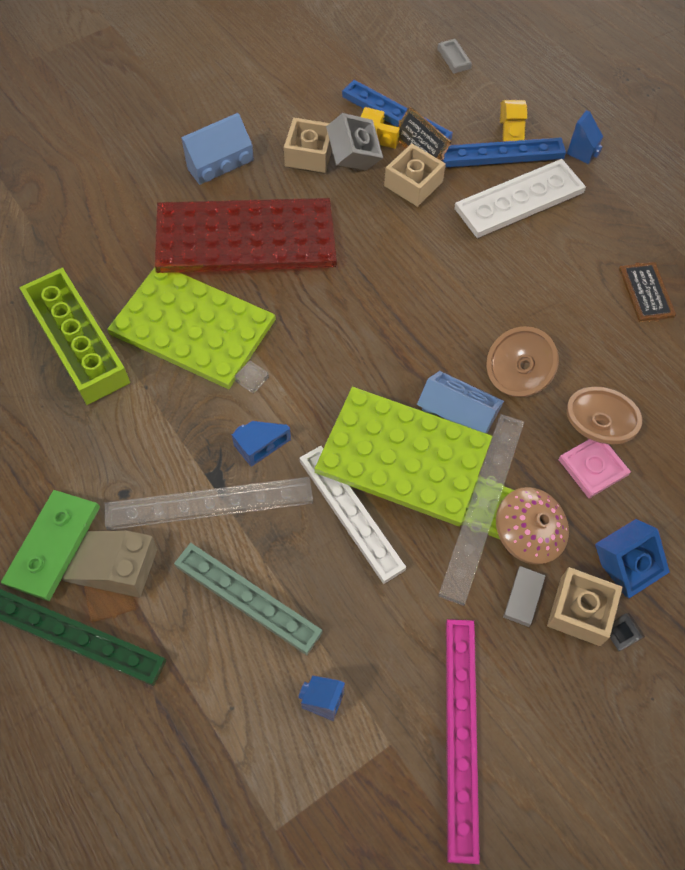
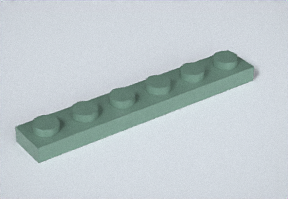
(249, 598)

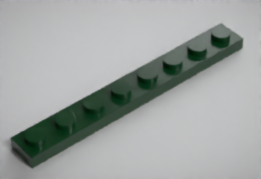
(80, 638)

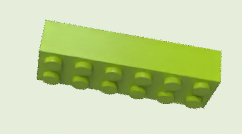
(75, 336)

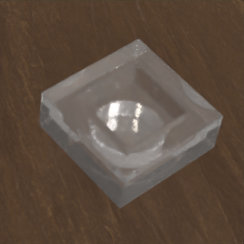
(251, 377)

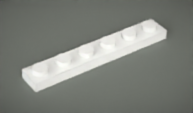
(356, 521)

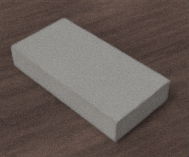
(454, 56)
(524, 596)

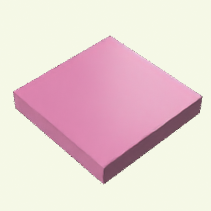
(594, 466)

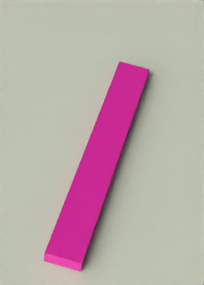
(461, 744)

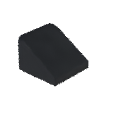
(625, 632)

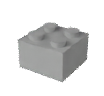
(354, 142)

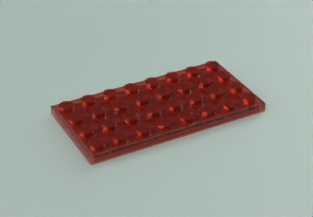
(244, 235)

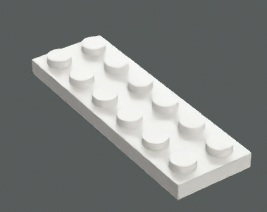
(519, 198)

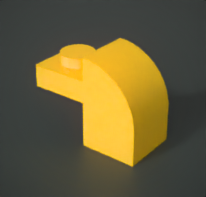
(513, 119)
(386, 134)

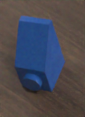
(585, 139)
(259, 440)
(322, 696)

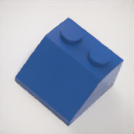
(633, 557)

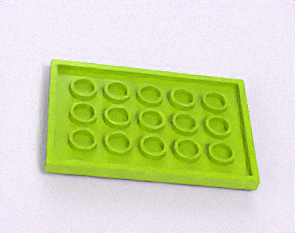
(192, 326)
(404, 455)

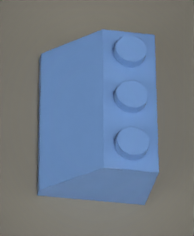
(217, 149)
(459, 402)

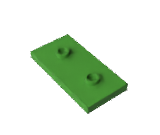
(50, 545)

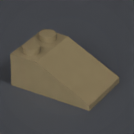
(113, 561)

